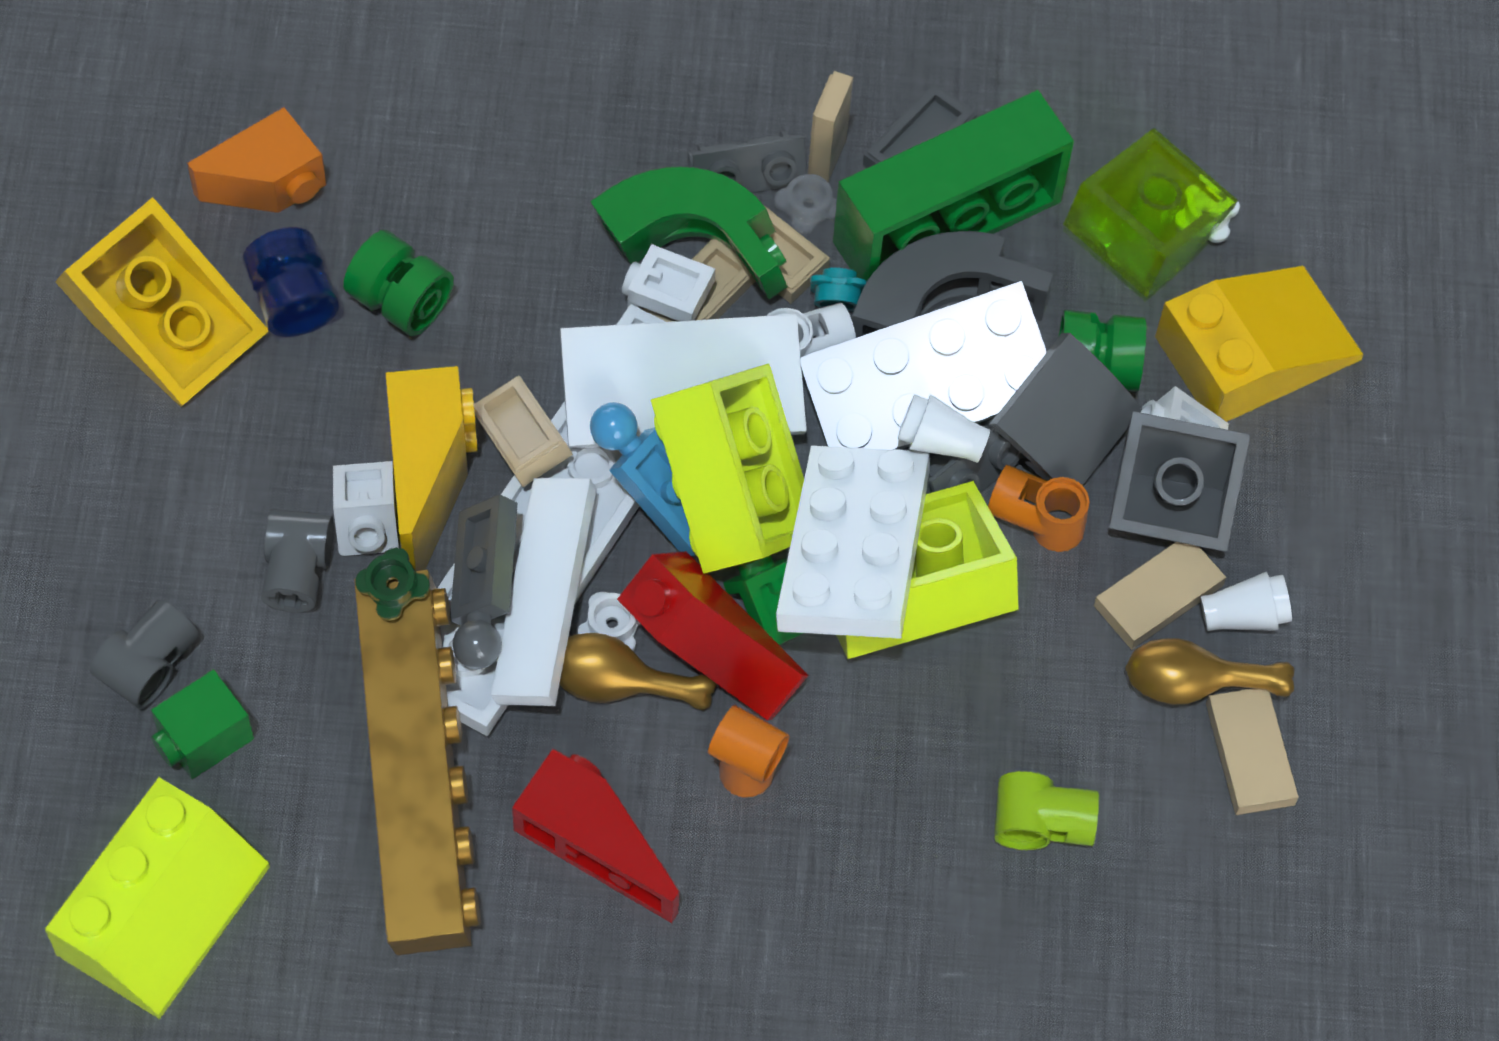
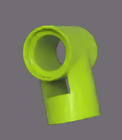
(1036, 812)

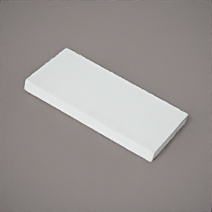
(655, 359)

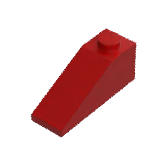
(711, 632)
(585, 824)

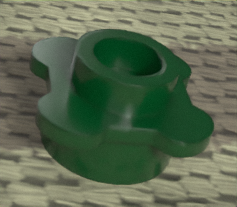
(389, 566)

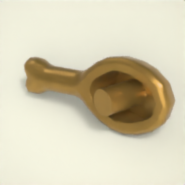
(608, 670)
(1185, 672)

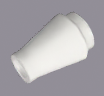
(941, 430)
(1248, 605)

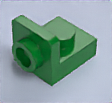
(760, 590)

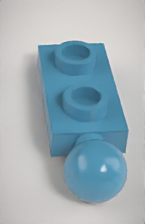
(642, 469)

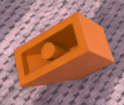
(260, 167)

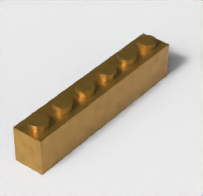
(416, 775)

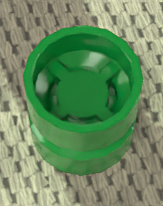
(392, 279)
(1116, 344)

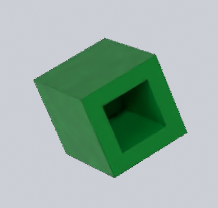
(200, 725)

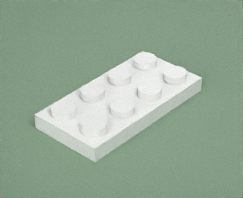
(961, 354)
(854, 542)

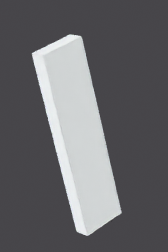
(544, 592)

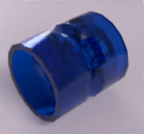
(290, 282)

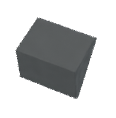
(1179, 481)

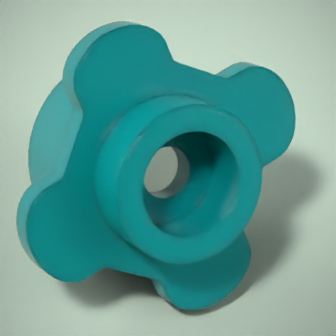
(837, 286)

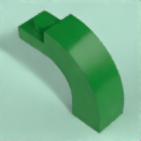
(689, 203)

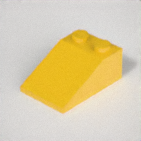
(162, 303)
(1253, 339)
(429, 439)

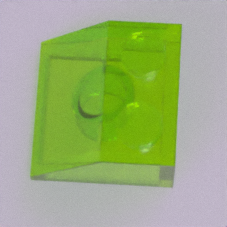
(1148, 211)

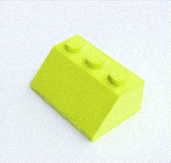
(732, 466)
(959, 570)
(157, 898)

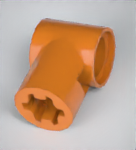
(1059, 493)
(747, 752)

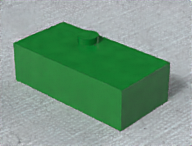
(961, 180)

